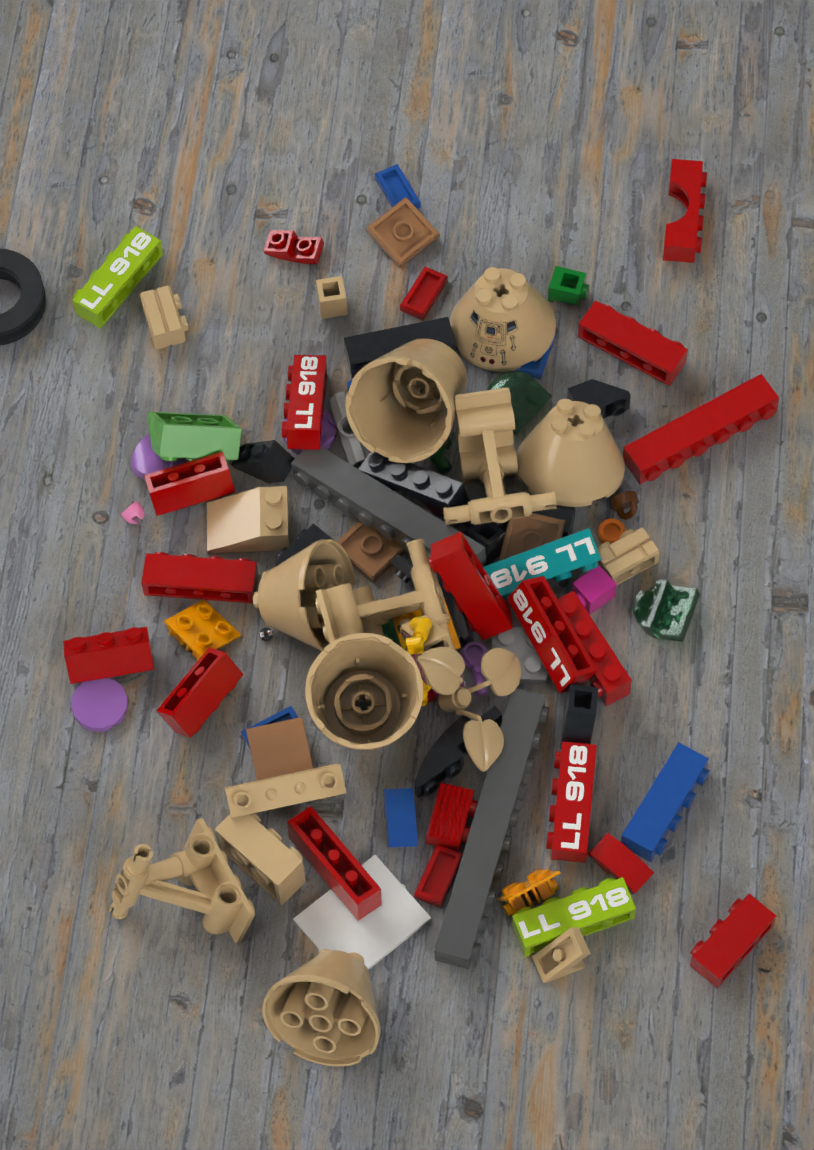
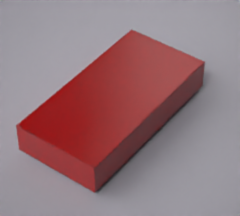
(423, 293)
(438, 876)

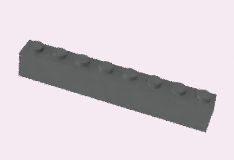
(372, 501)

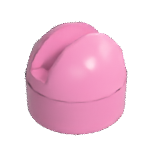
(132, 511)

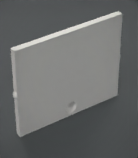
(375, 935)

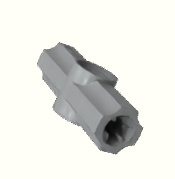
(352, 447)

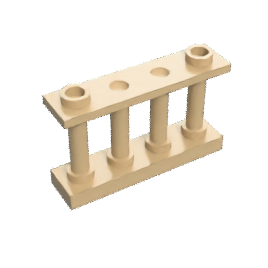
(285, 790)

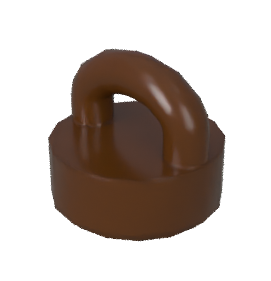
(624, 501)

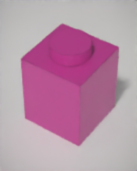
(594, 589)

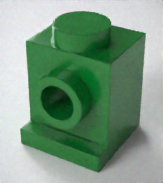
(568, 286)

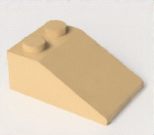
(249, 521)

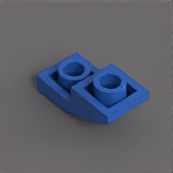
(400, 817)

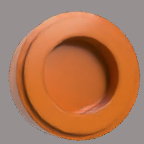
(610, 530)

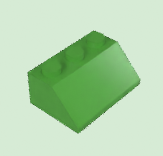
(193, 435)

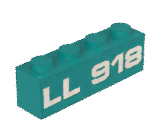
(549, 560)

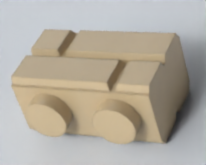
(163, 317)
(628, 555)

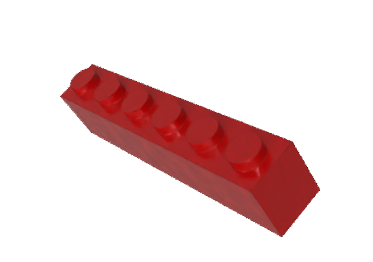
(700, 429)

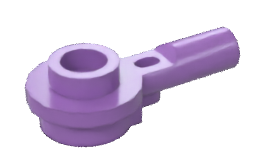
(472, 656)

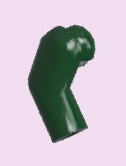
(440, 460)

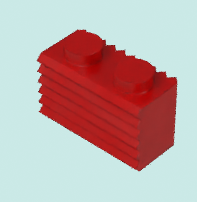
(451, 817)

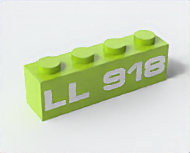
(117, 276)
(585, 908)

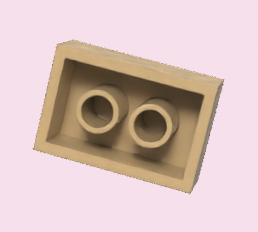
(262, 855)

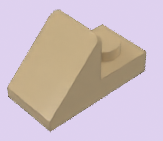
(562, 956)

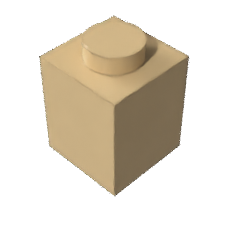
(331, 297)

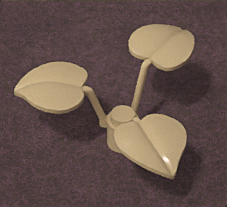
(443, 671)

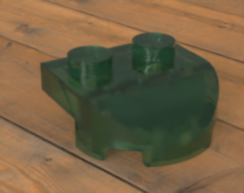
(526, 396)
(665, 610)

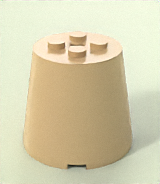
(406, 400)
(368, 670)

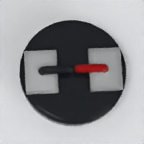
(266, 634)

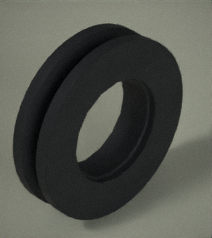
(31, 306)

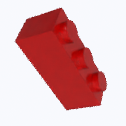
(189, 483)
(108, 655)
(200, 692)
(732, 939)

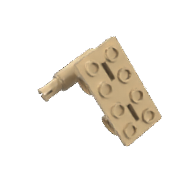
(488, 455)
(356, 611)
(198, 865)

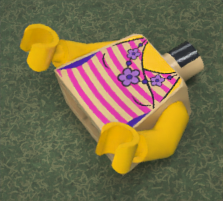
(419, 636)

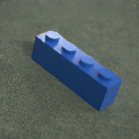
(665, 801)

